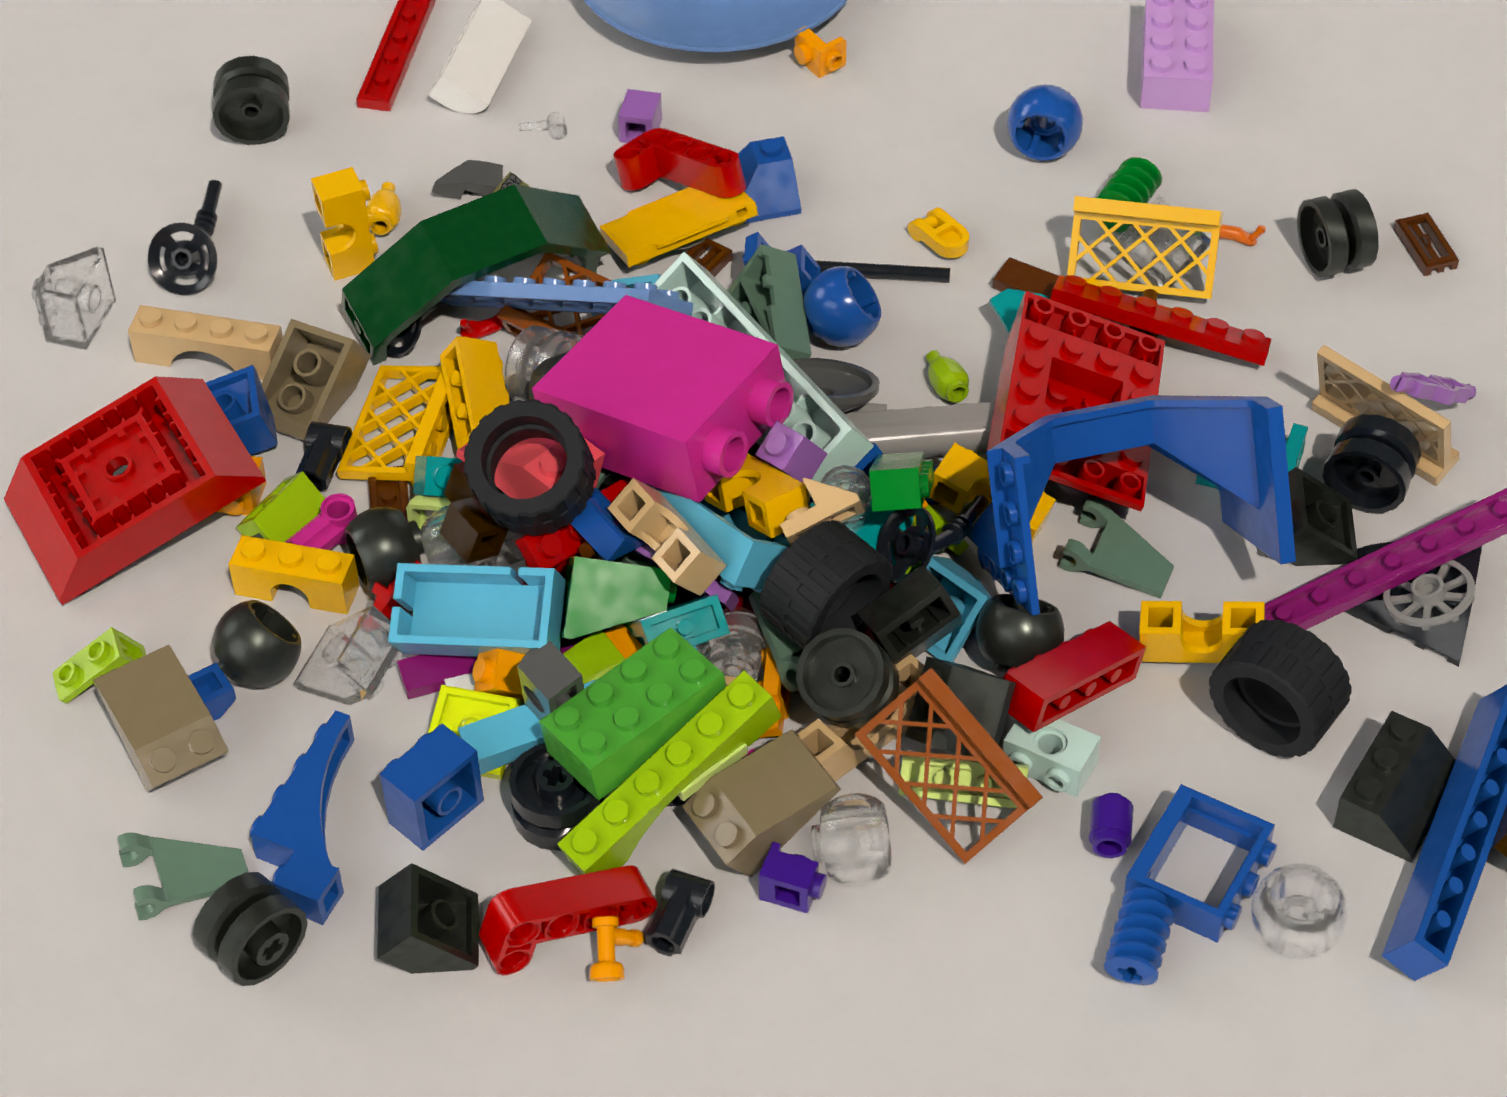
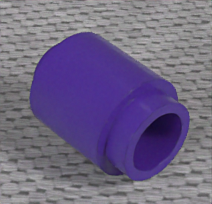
(1111, 825)

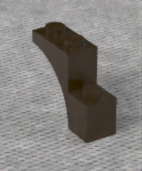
(467, 524)

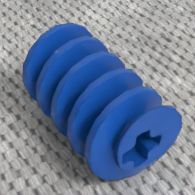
(1139, 937)

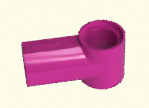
(329, 526)

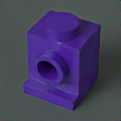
(790, 880)

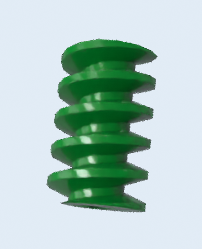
(1132, 182)

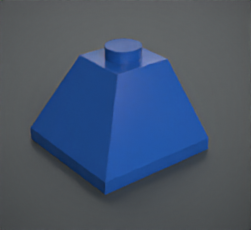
(770, 178)
(246, 408)

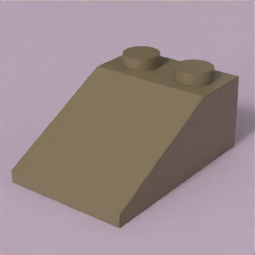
(311, 377)
(160, 717)
(761, 801)

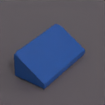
(603, 530)

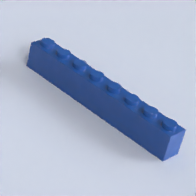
(1454, 846)

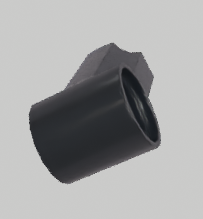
(324, 449)
(682, 902)

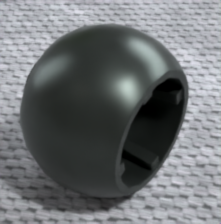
(380, 541)
(1012, 635)
(255, 644)

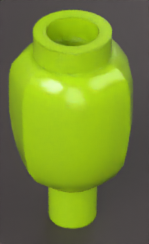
(947, 377)

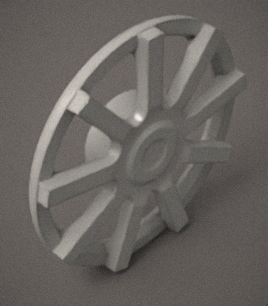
(1430, 592)

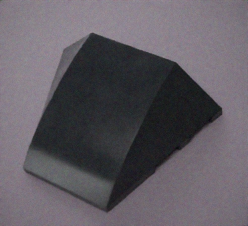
(1444, 638)

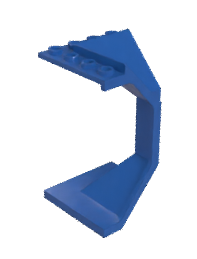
(1221, 438)

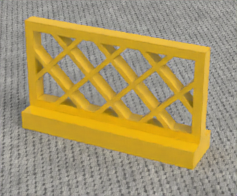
(1146, 215)
(431, 424)

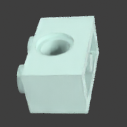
(1055, 754)

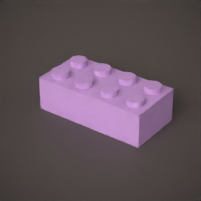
(1177, 55)

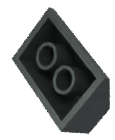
(1396, 788)

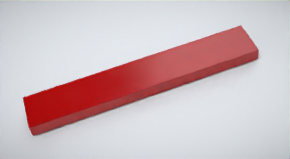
(394, 54)

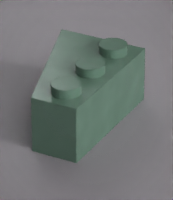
(773, 297)

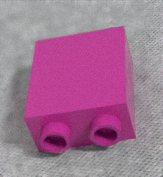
(669, 395)

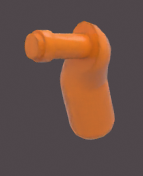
(1239, 235)

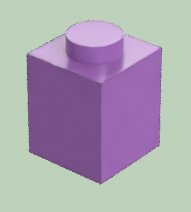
(639, 113)
(791, 452)

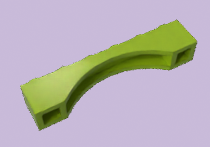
(616, 826)

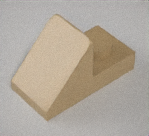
(830, 503)

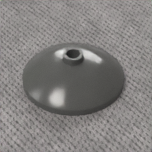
(841, 381)

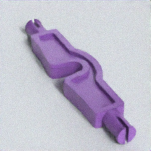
(1435, 388)

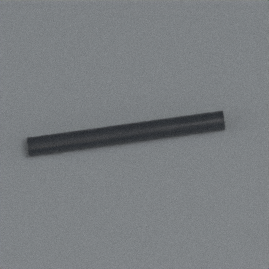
(899, 272)

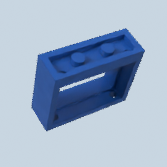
(1220, 821)

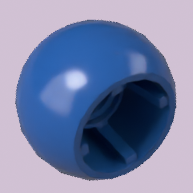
(1045, 122)
(841, 306)

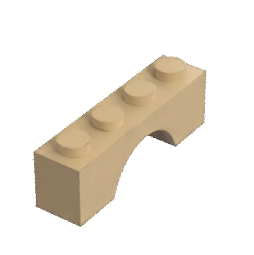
(163, 333)
(839, 747)

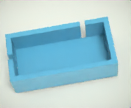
(741, 547)
(476, 609)

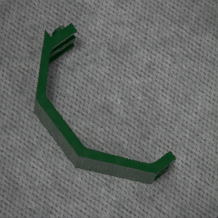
(461, 248)

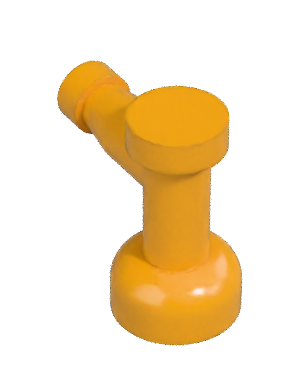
(607, 937)

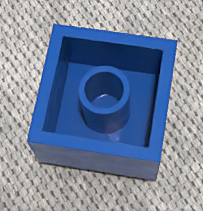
(432, 786)

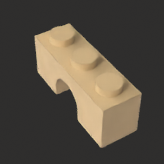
(677, 545)

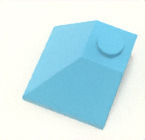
(968, 597)

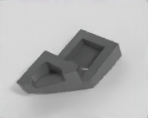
(472, 176)

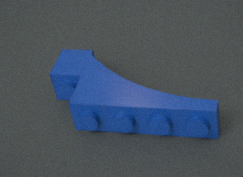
(295, 824)

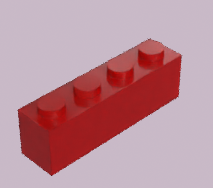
(1073, 675)

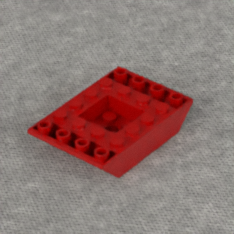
(1070, 362)
(179, 472)

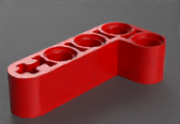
(681, 160)
(558, 910)

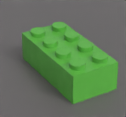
(630, 712)

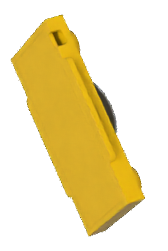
(674, 223)

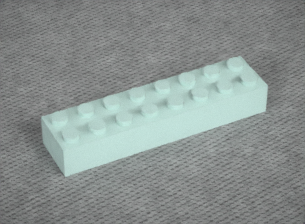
(811, 410)

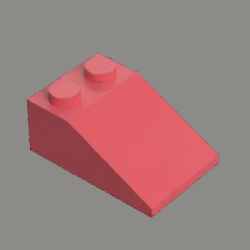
(534, 467)

